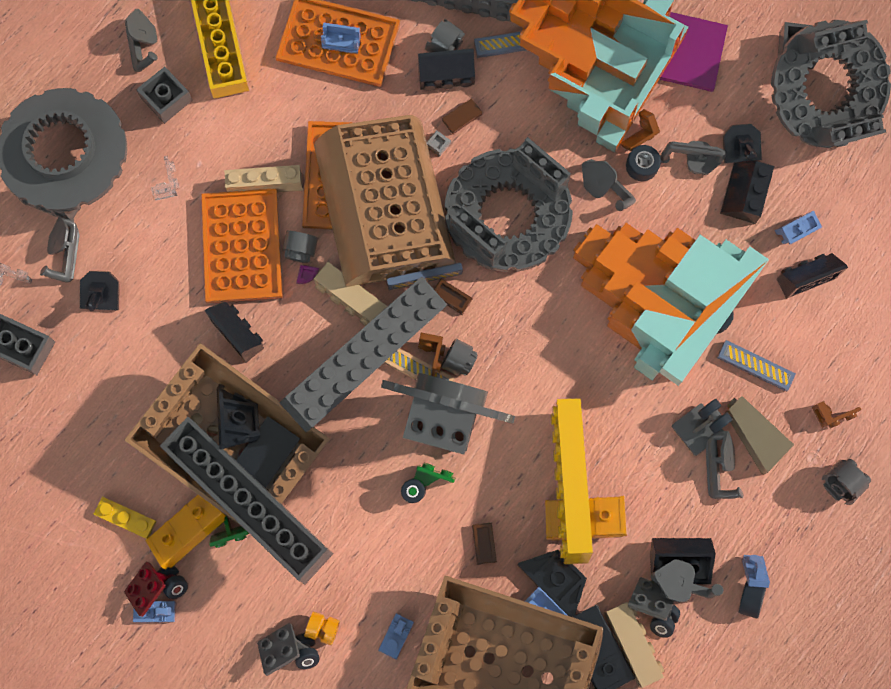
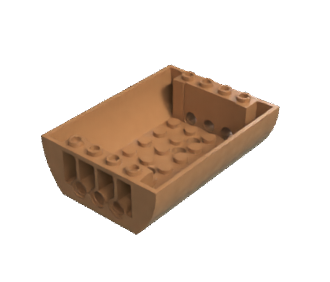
(362, 199)
(195, 392)
(512, 631)

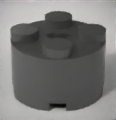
(445, 37)
(846, 481)

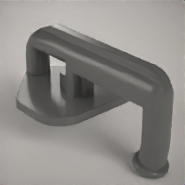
(140, 30)
(700, 155)
(600, 177)
(60, 239)
(728, 464)
(677, 582)

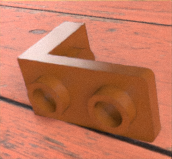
(649, 130)
(432, 343)
(823, 414)

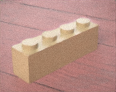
(280, 178)
(354, 298)
(634, 645)

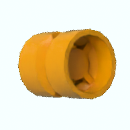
(322, 628)

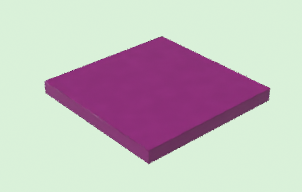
(698, 55)

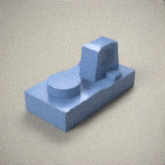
(755, 571)
(158, 612)
(396, 636)

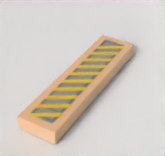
(412, 366)

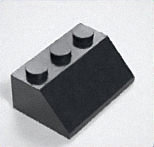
(446, 69)
(747, 190)
(810, 274)
(235, 330)
(695, 551)

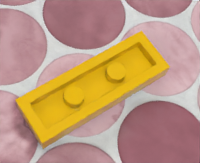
(124, 517)

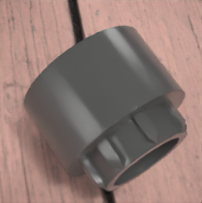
(299, 246)
(459, 358)

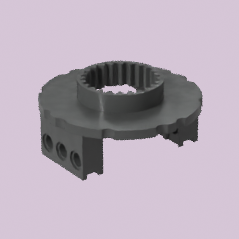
(869, 90)
(525, 170)
(81, 184)
(444, 405)

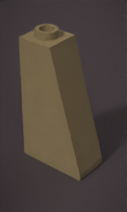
(758, 435)

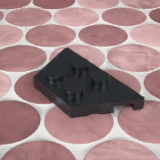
(236, 419)
(558, 580)

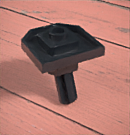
(742, 143)
(99, 291)

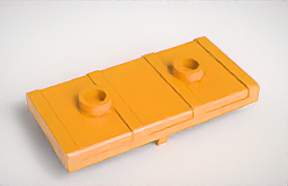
(606, 518)
(184, 531)

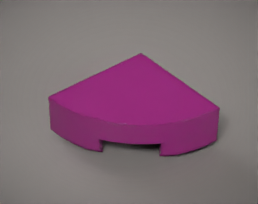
(306, 274)

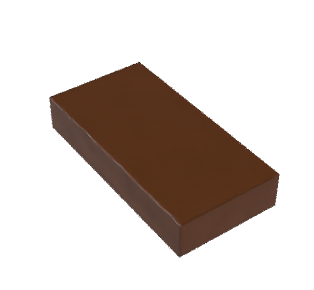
(462, 116)
(453, 296)
(484, 543)

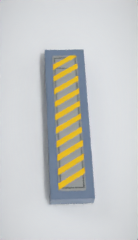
(498, 45)
(428, 275)
(756, 365)

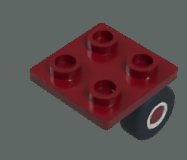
(149, 584)

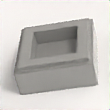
(438, 143)

